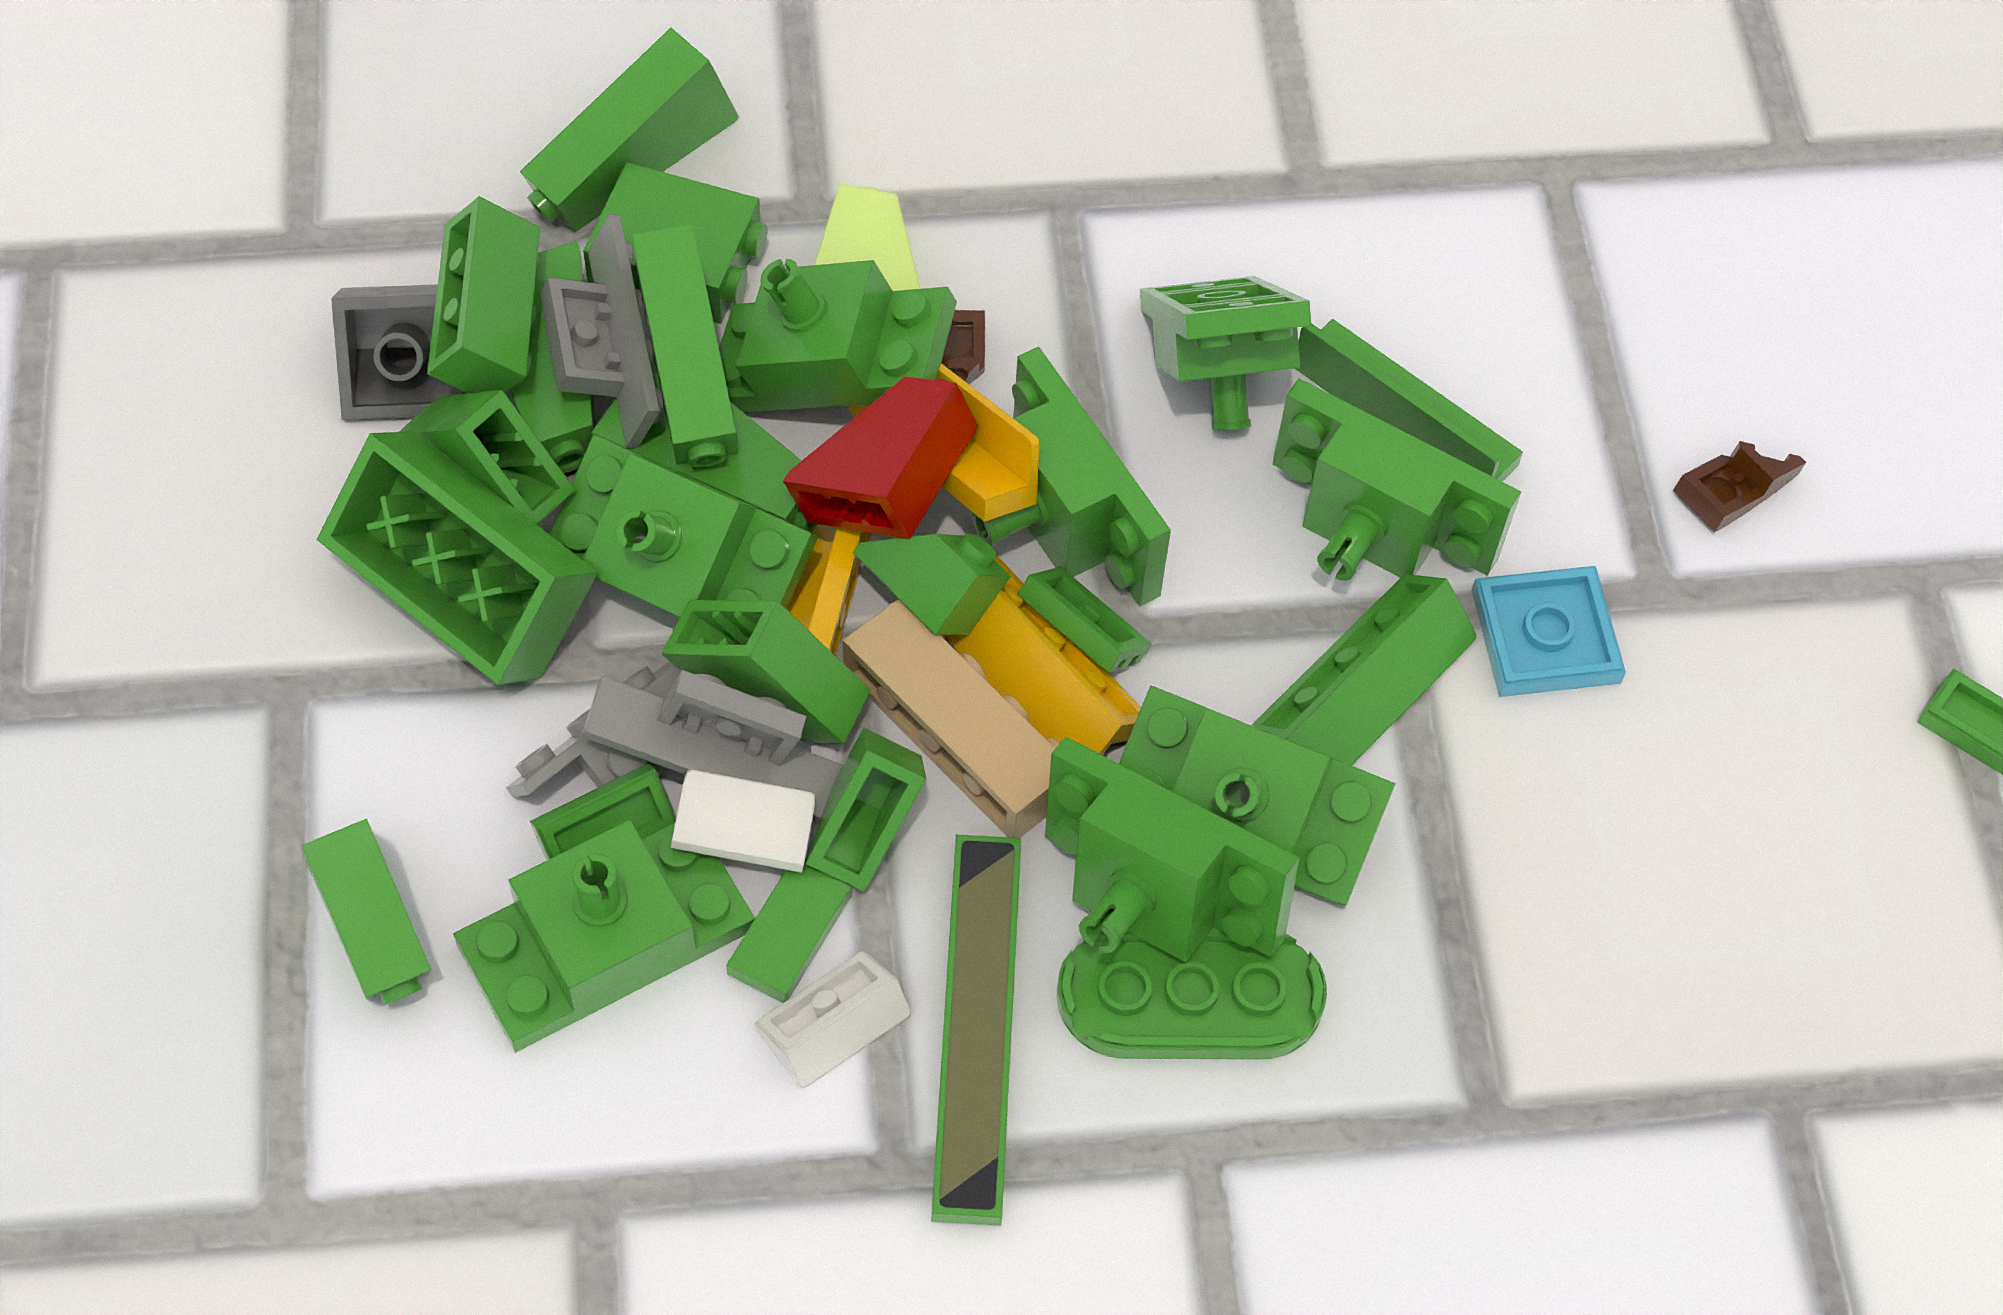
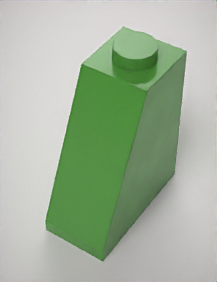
(497, 448)
(770, 655)
(367, 912)

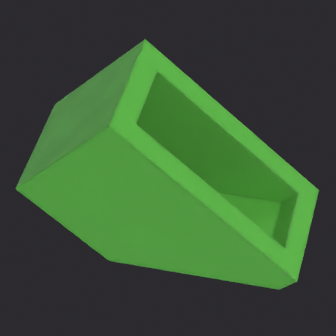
(938, 577)
(865, 809)

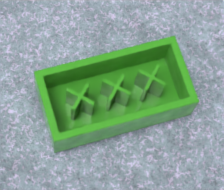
(456, 556)

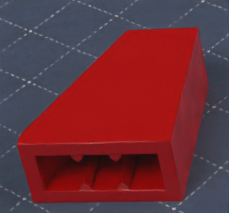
(886, 460)

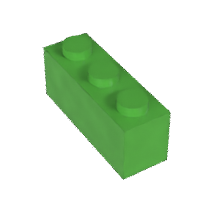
(485, 299)

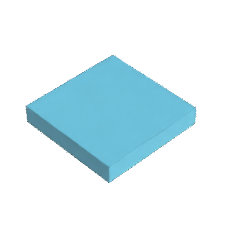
(1548, 631)

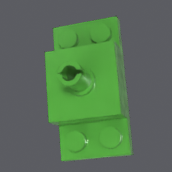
(1223, 334)
(830, 337)
(1387, 491)
(1085, 495)
(674, 535)
(1264, 785)
(1161, 861)
(598, 929)

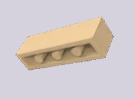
(954, 716)

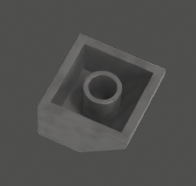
(385, 351)

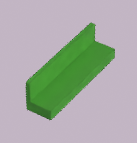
(1376, 384)
(1373, 670)

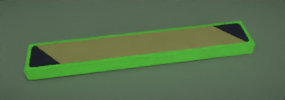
(977, 1032)

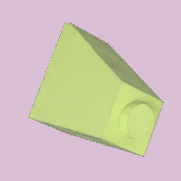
(869, 227)

